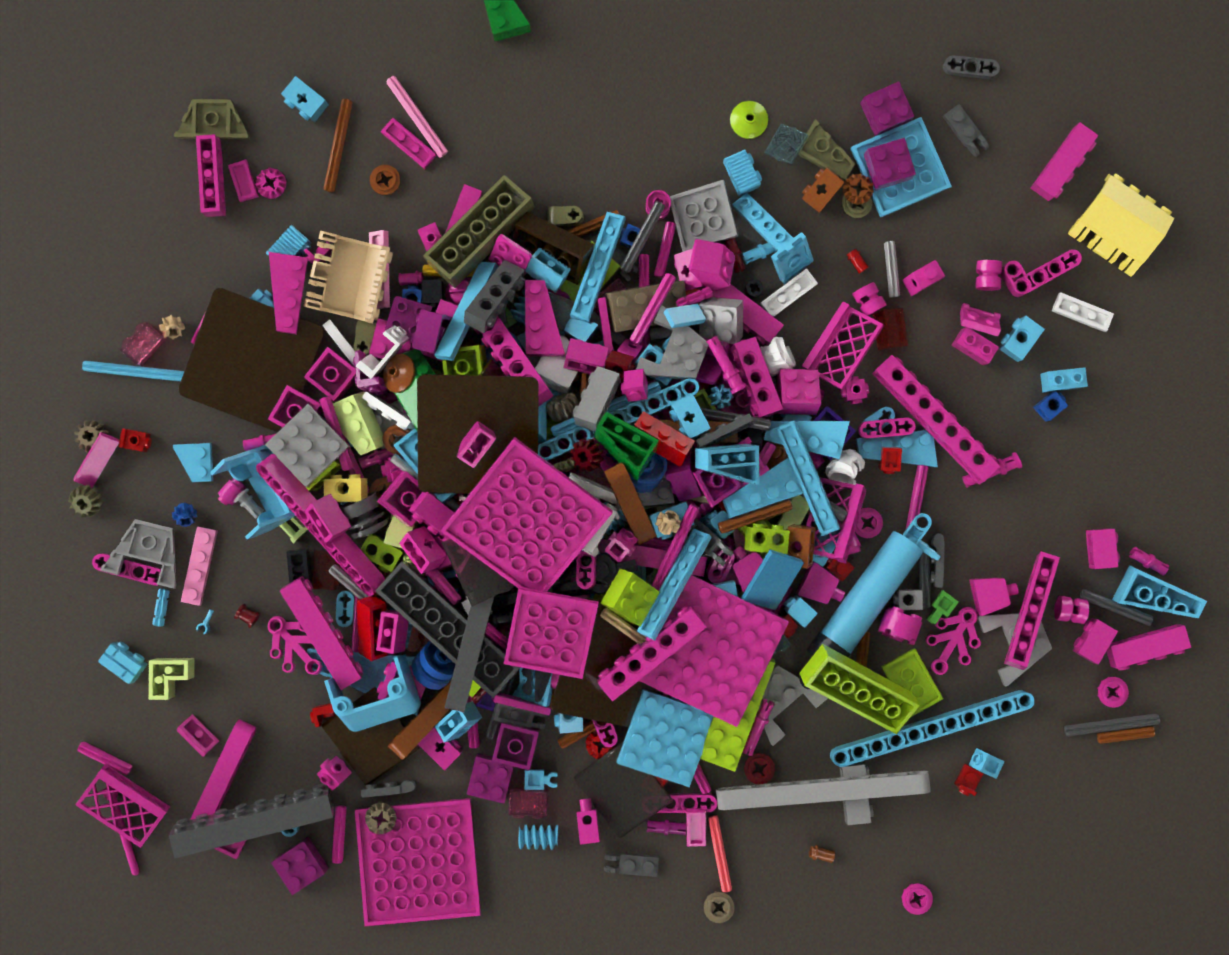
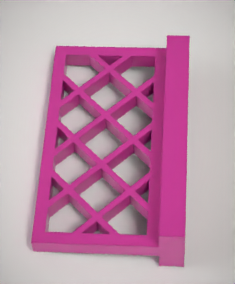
(831, 335)
(849, 523)
(127, 789)

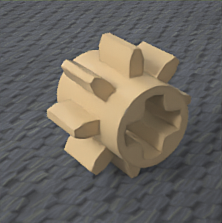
(172, 327)
(668, 522)

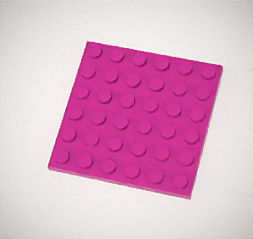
(526, 519)
(725, 660)
(421, 865)

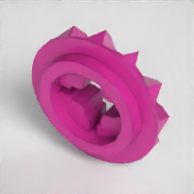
(279, 183)
(876, 522)
(1121, 691)
(925, 901)

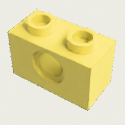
(356, 492)

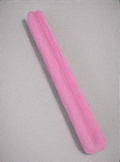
(417, 116)

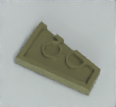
(824, 152)

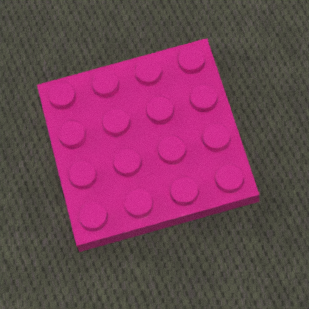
(550, 632)

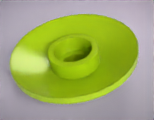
(744, 127)

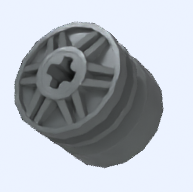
(364, 516)

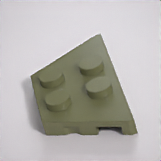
(211, 118)

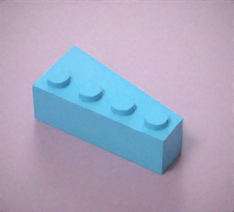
(1153, 593)

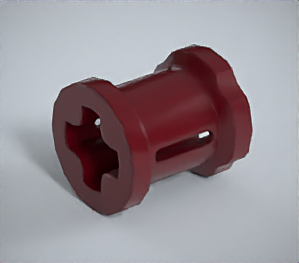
(247, 615)

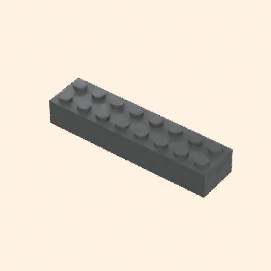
(443, 624)
(251, 820)

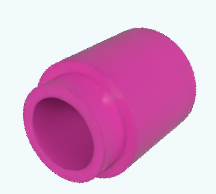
(230, 491)

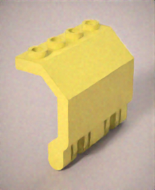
(1123, 222)

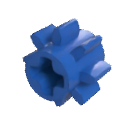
(184, 514)

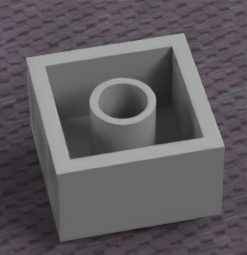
(723, 319)

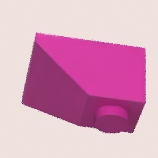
(715, 486)

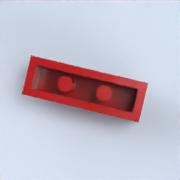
(671, 444)
(368, 621)

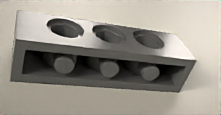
(494, 296)

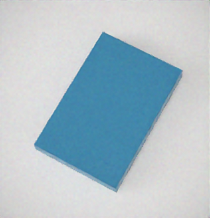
(772, 579)

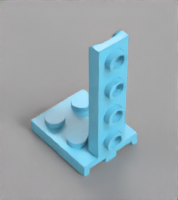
(791, 253)

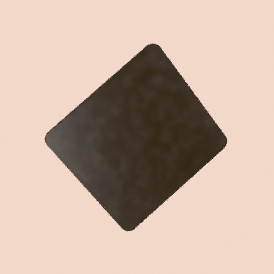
(243, 361)
(448, 411)
(584, 696)

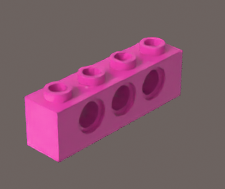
(210, 175)
(750, 349)

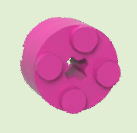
(900, 625)

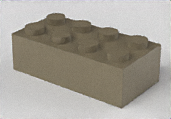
(629, 305)

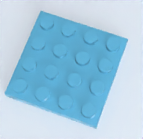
(929, 176)
(665, 738)

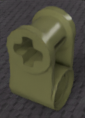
(561, 215)
(364, 335)

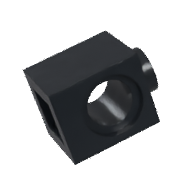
(432, 292)

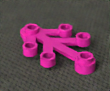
(955, 637)
(291, 644)

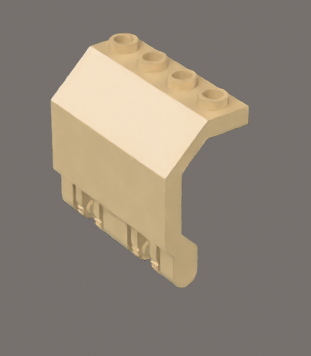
(350, 278)

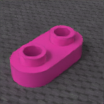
(721, 575)

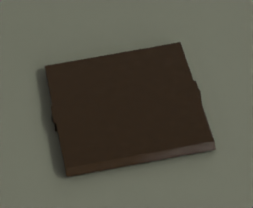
(368, 748)

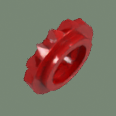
(592, 748)

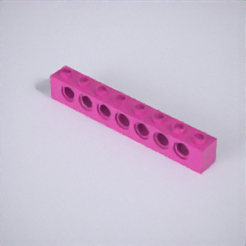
(937, 430)

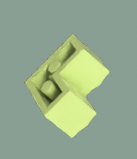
(164, 673)

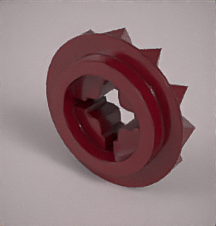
(768, 769)

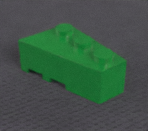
(506, 19)
(626, 443)

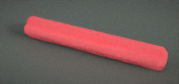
(720, 853)

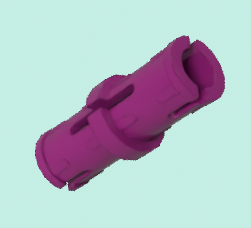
(666, 827)

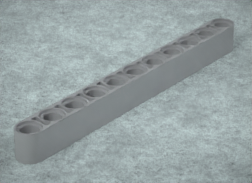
(823, 790)

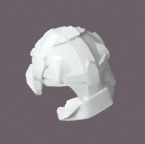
(777, 356)
(846, 467)

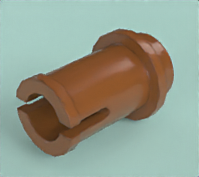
(821, 854)

